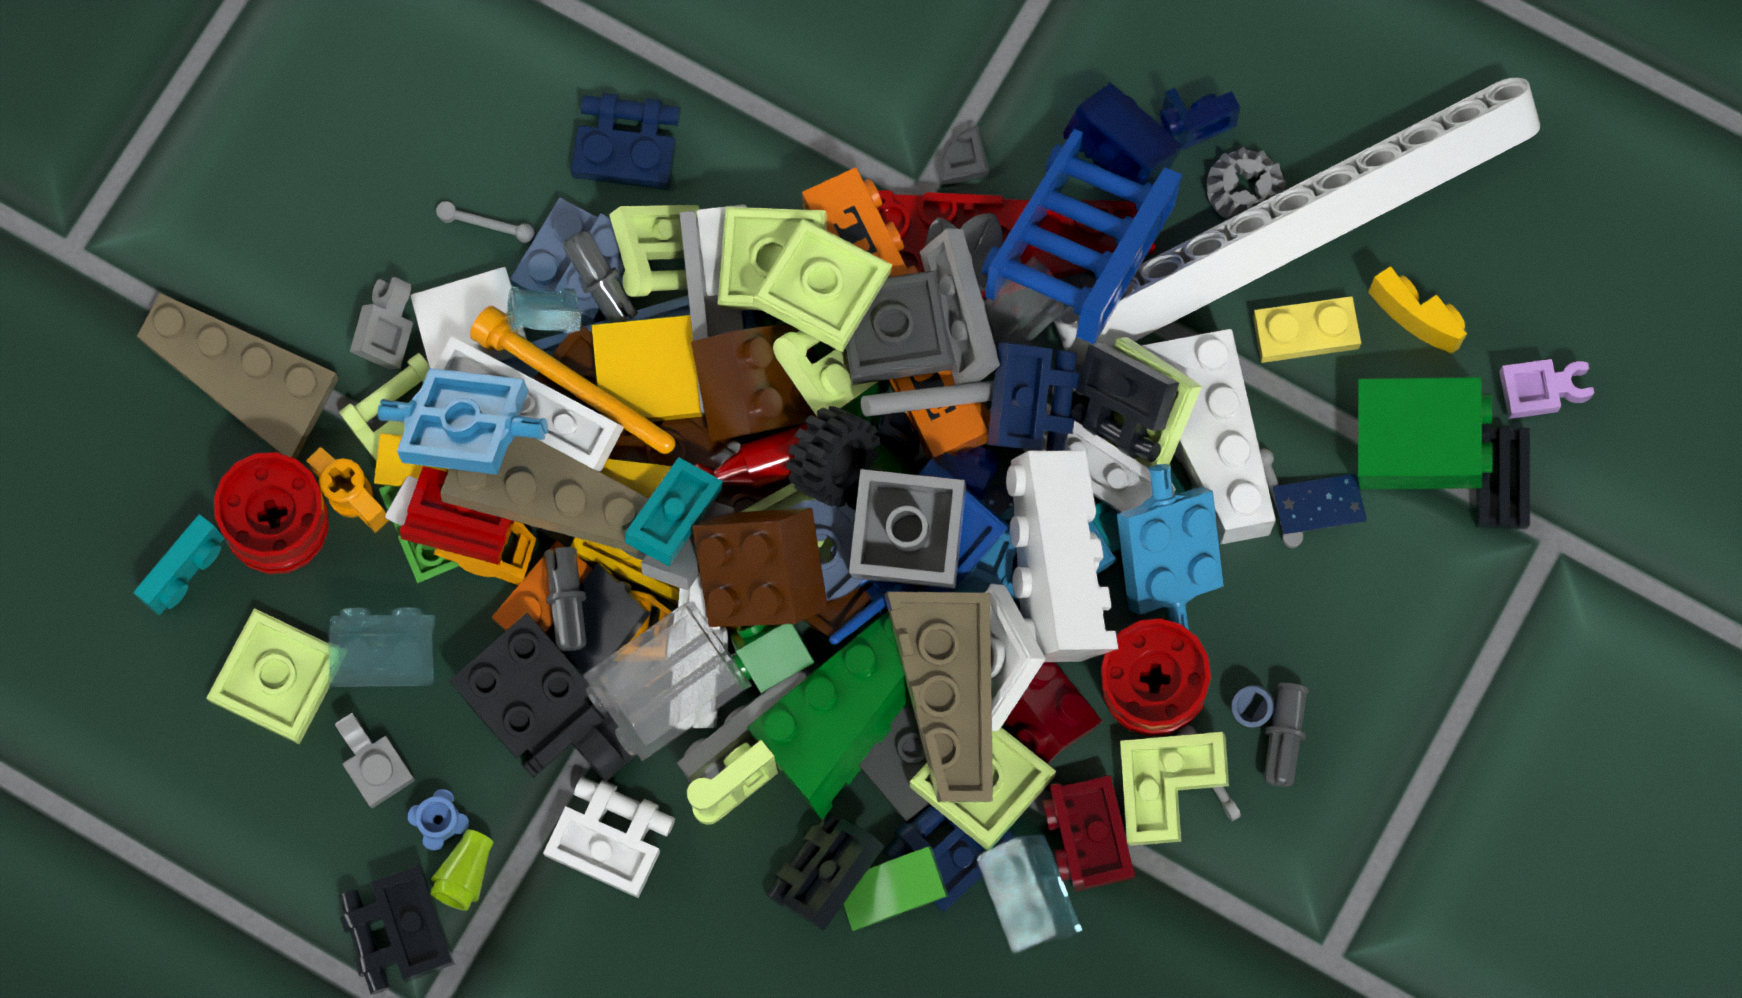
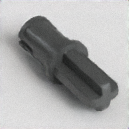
(599, 278)
(566, 598)
(1285, 734)

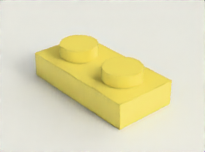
(1306, 329)

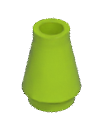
(462, 873)

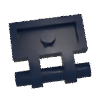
(622, 155)
(1021, 398)
(954, 855)

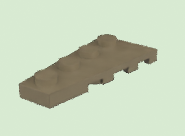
(252, 379)
(549, 492)
(948, 677)

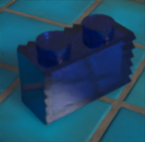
(1123, 136)

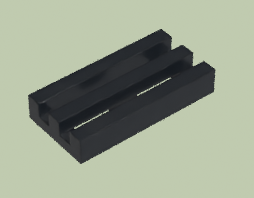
(1504, 436)

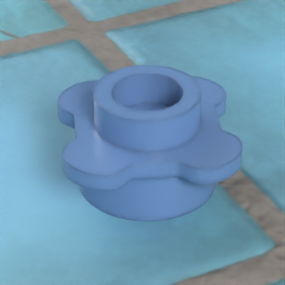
(424, 815)

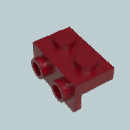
(1050, 714)
(1090, 832)

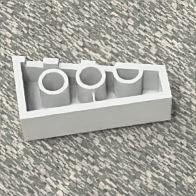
(1220, 437)
(1058, 555)

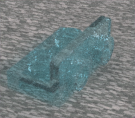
(380, 648)
(1028, 892)

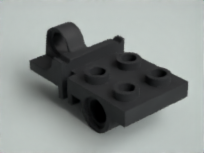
(537, 702)

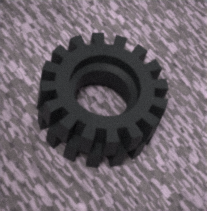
(831, 455)

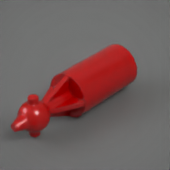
(759, 461)

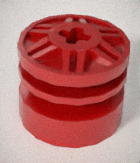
(266, 485)
(1181, 661)

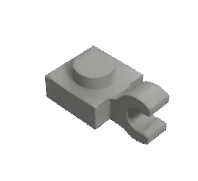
(381, 329)
(376, 766)

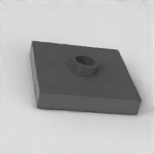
(901, 332)
(896, 762)

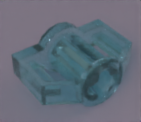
(543, 310)

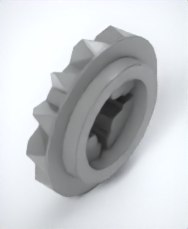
(1223, 180)

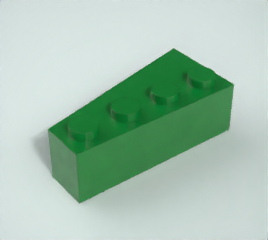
(836, 716)

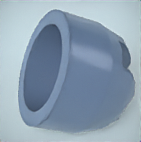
(1244, 698)

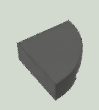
(964, 159)

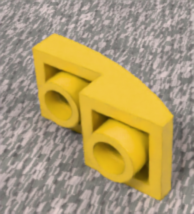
(1431, 322)

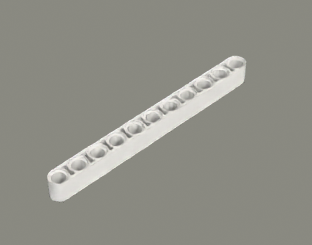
(1316, 212)

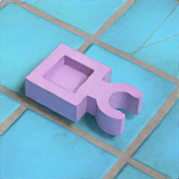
(1537, 389)

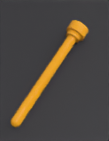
(492, 333)

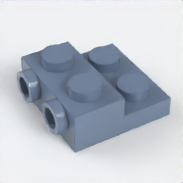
(548, 265)

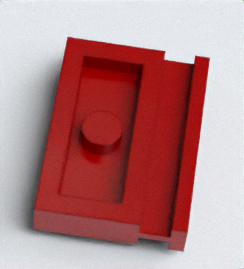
(452, 526)

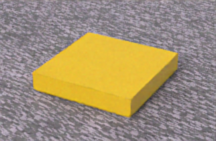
(649, 366)

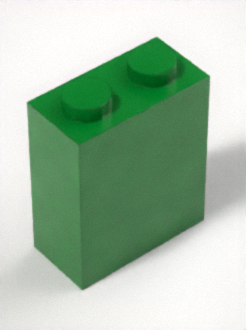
(1423, 433)

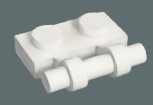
(601, 850)

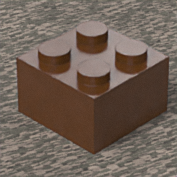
(746, 385)
(760, 567)

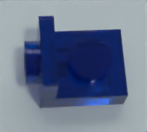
(1204, 119)
(974, 467)

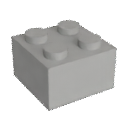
(907, 529)

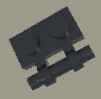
(1131, 390)
(824, 870)
(411, 925)

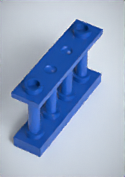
(1111, 270)

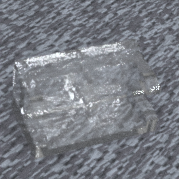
(1021, 313)

